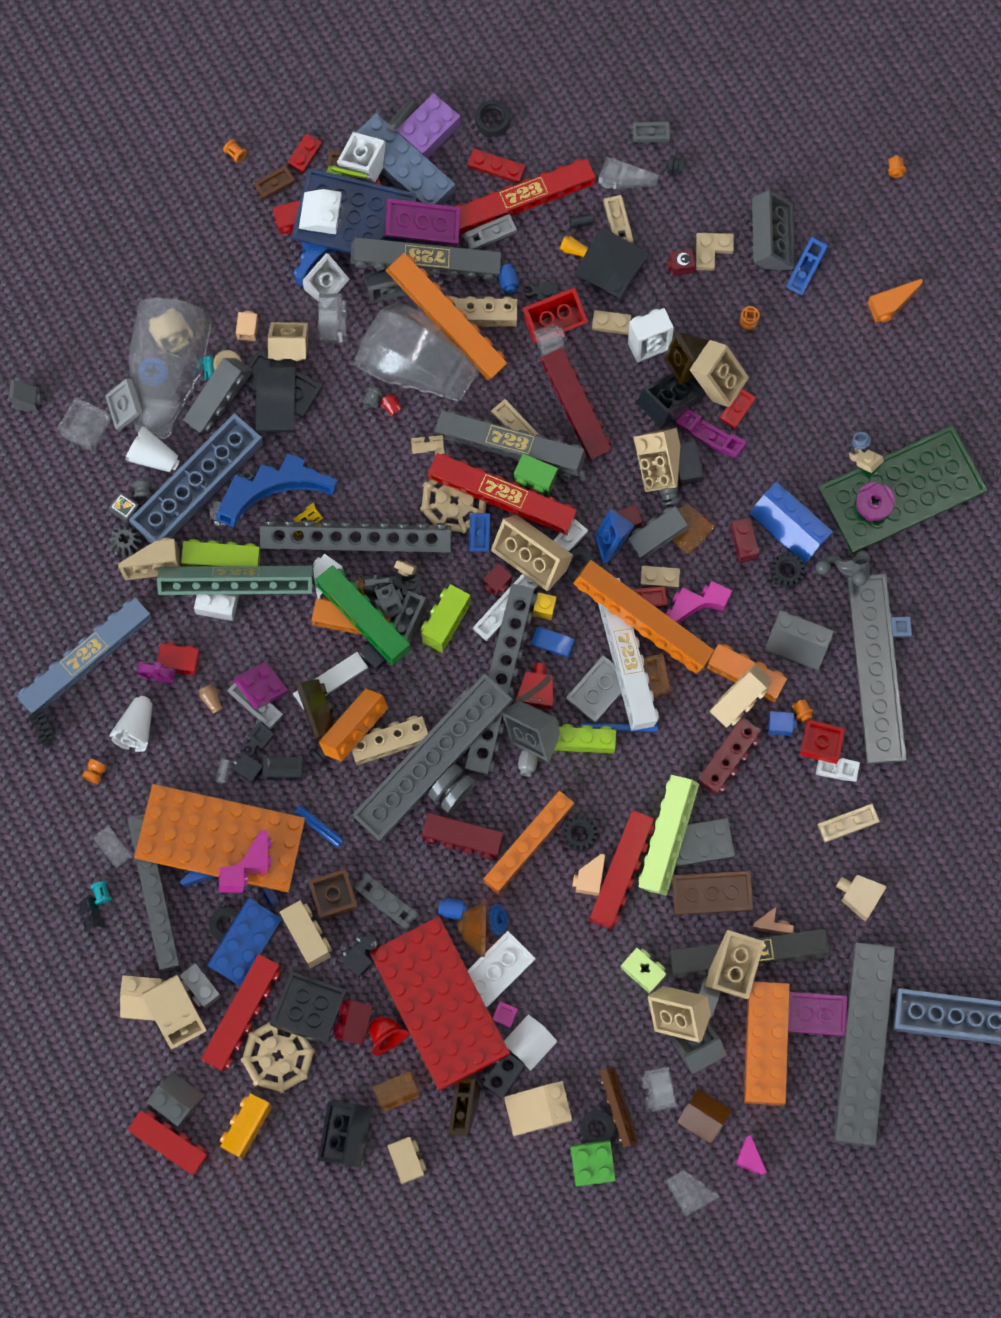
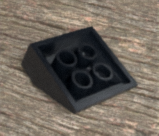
(611, 264)

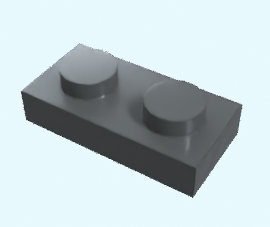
(651, 132)

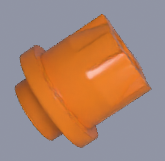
(896, 167)
(802, 710)

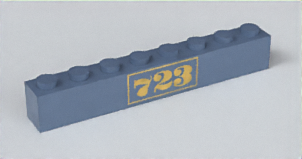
(85, 656)

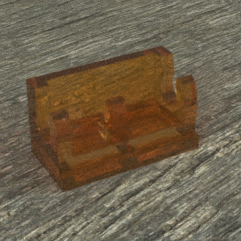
(657, 674)
(396, 1091)

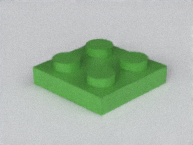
(592, 1163)

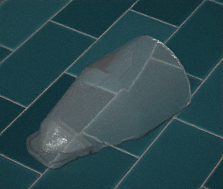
(166, 359)

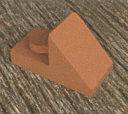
(767, 924)

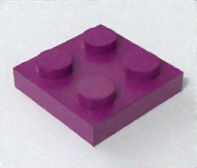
(260, 685)

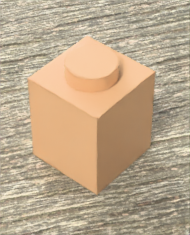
(247, 326)

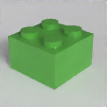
(535, 475)

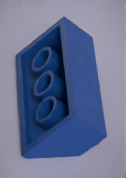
(790, 522)

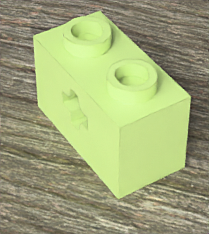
(646, 980)

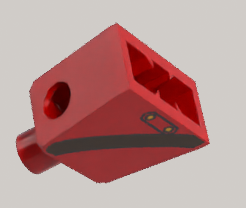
(537, 688)

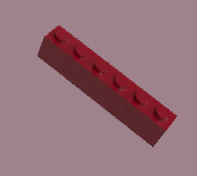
(575, 404)

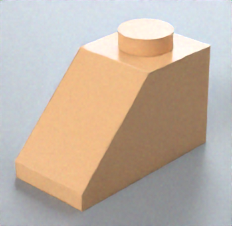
(589, 877)

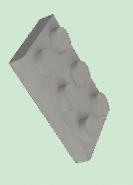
(596, 690)

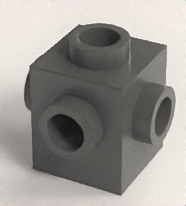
(389, 600)

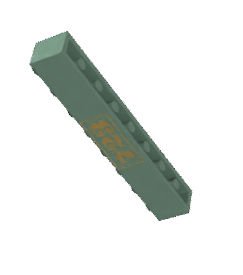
(235, 580)

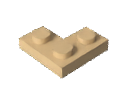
(707, 245)

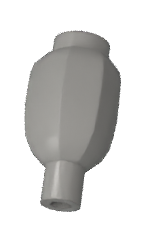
(527, 763)

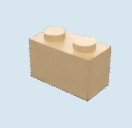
(406, 1160)

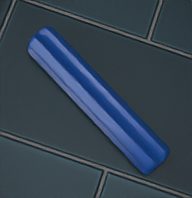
(319, 826)

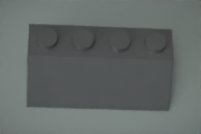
(773, 232)

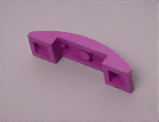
(710, 435)

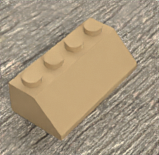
(531, 552)

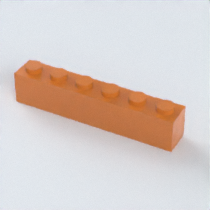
(528, 842)

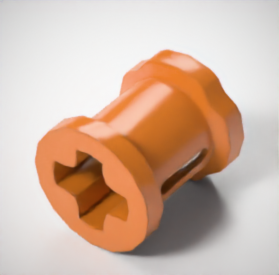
(235, 151)

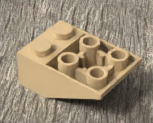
(658, 459)
(174, 1012)

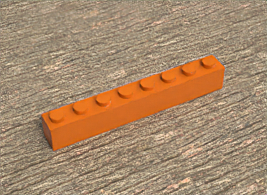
(446, 315)
(643, 617)

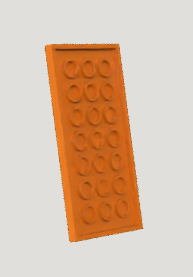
(214, 833)

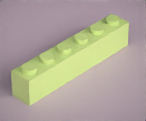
(668, 835)

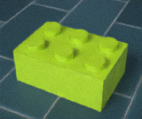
(445, 618)

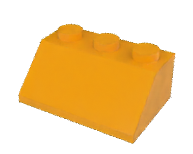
(245, 1125)

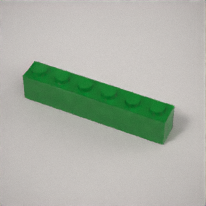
(363, 615)

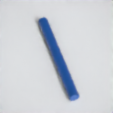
(621, 727)

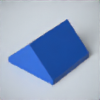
(612, 535)

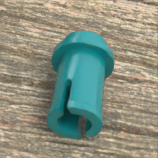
(208, 367)

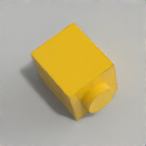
(544, 606)

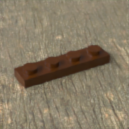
(619, 1108)

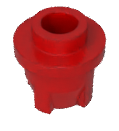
(391, 404)

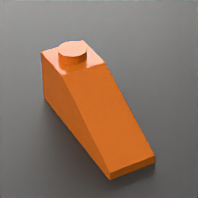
(888, 303)

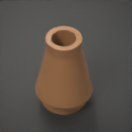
(210, 698)

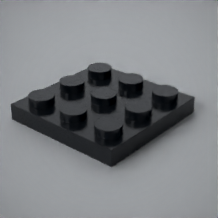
(308, 1008)

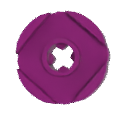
(880, 492)
(156, 671)

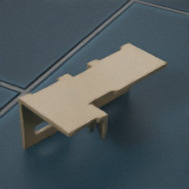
(422, 447)

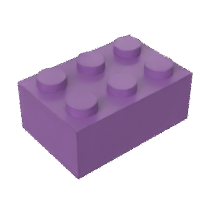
(430, 125)

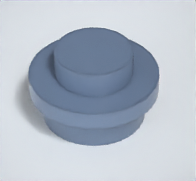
(861, 440)

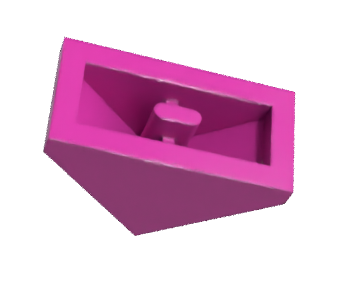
(749, 1157)

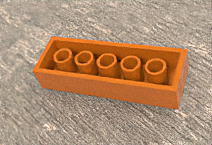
(766, 1044)

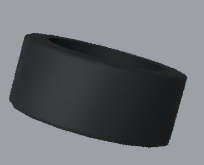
(492, 131)

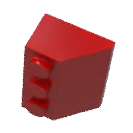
(561, 309)

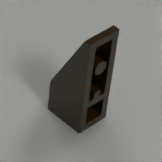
(464, 1106)

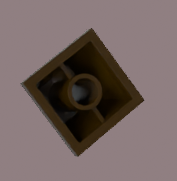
(682, 354)

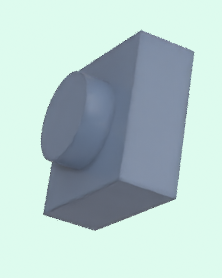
(901, 627)

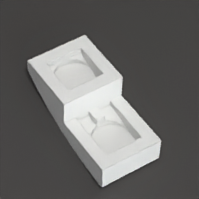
(844, 770)

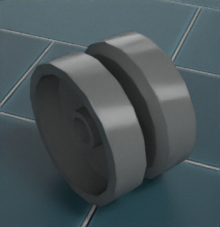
(452, 788)

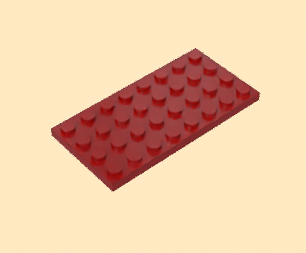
(439, 1003)

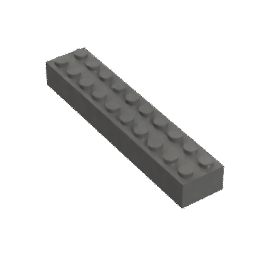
(864, 1045)

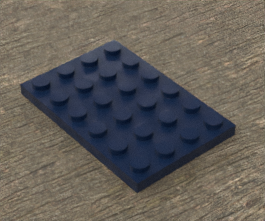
(360, 210)

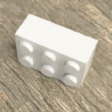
(650, 334)

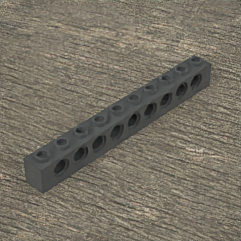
(270, 540)
(517, 594)

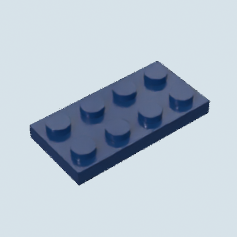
(244, 941)

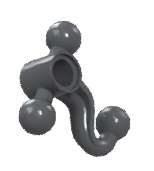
(857, 567)

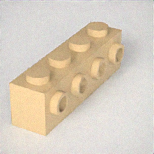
(488, 310)
(390, 740)

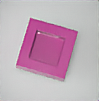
(504, 1014)

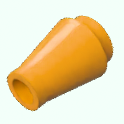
(572, 246)

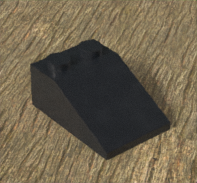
(668, 399)

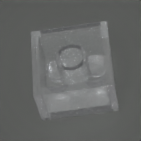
(332, 318)
(84, 424)

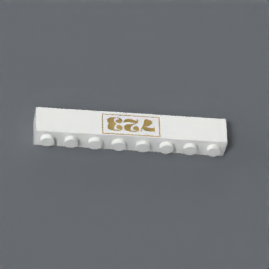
(630, 671)

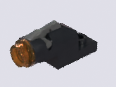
(370, 583)

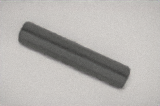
(401, 115)

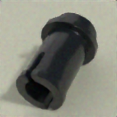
(582, 220)

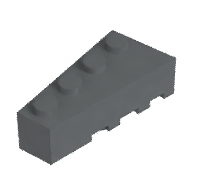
(217, 394)

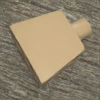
(861, 895)

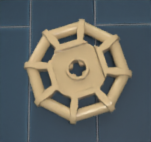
(448, 510)
(268, 1063)

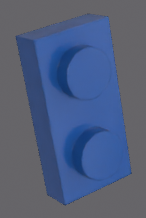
(479, 531)

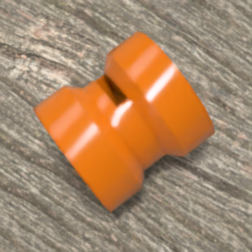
(749, 322)
(94, 771)

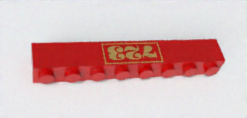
(526, 195)
(502, 494)

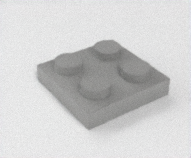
(123, 404)

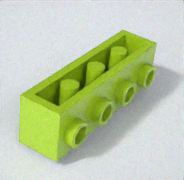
(586, 739)

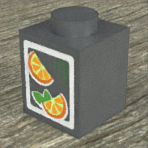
(123, 508)

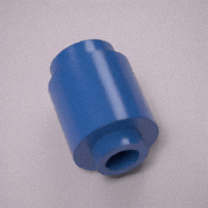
(508, 278)
(452, 908)

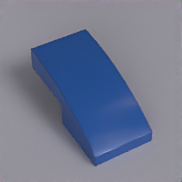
(553, 642)

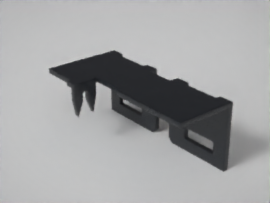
(96, 921)

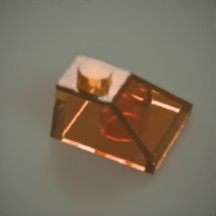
(474, 928)

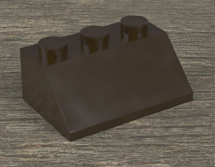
(316, 707)

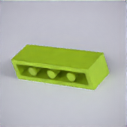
(219, 555)

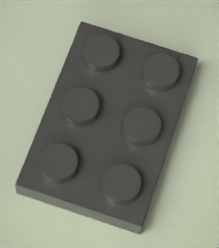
(706, 843)

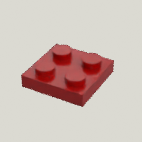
(822, 741)

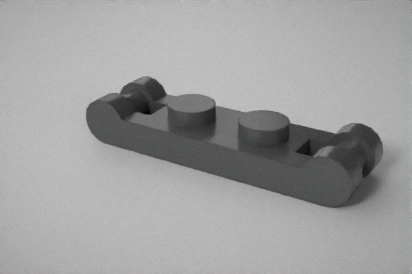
(386, 901)

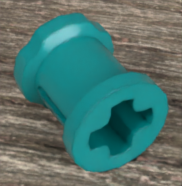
(104, 897)

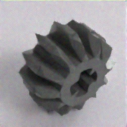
(128, 534)

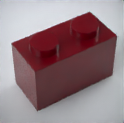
(744, 540)
(353, 1022)

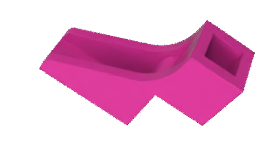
(688, 603)
(255, 862)

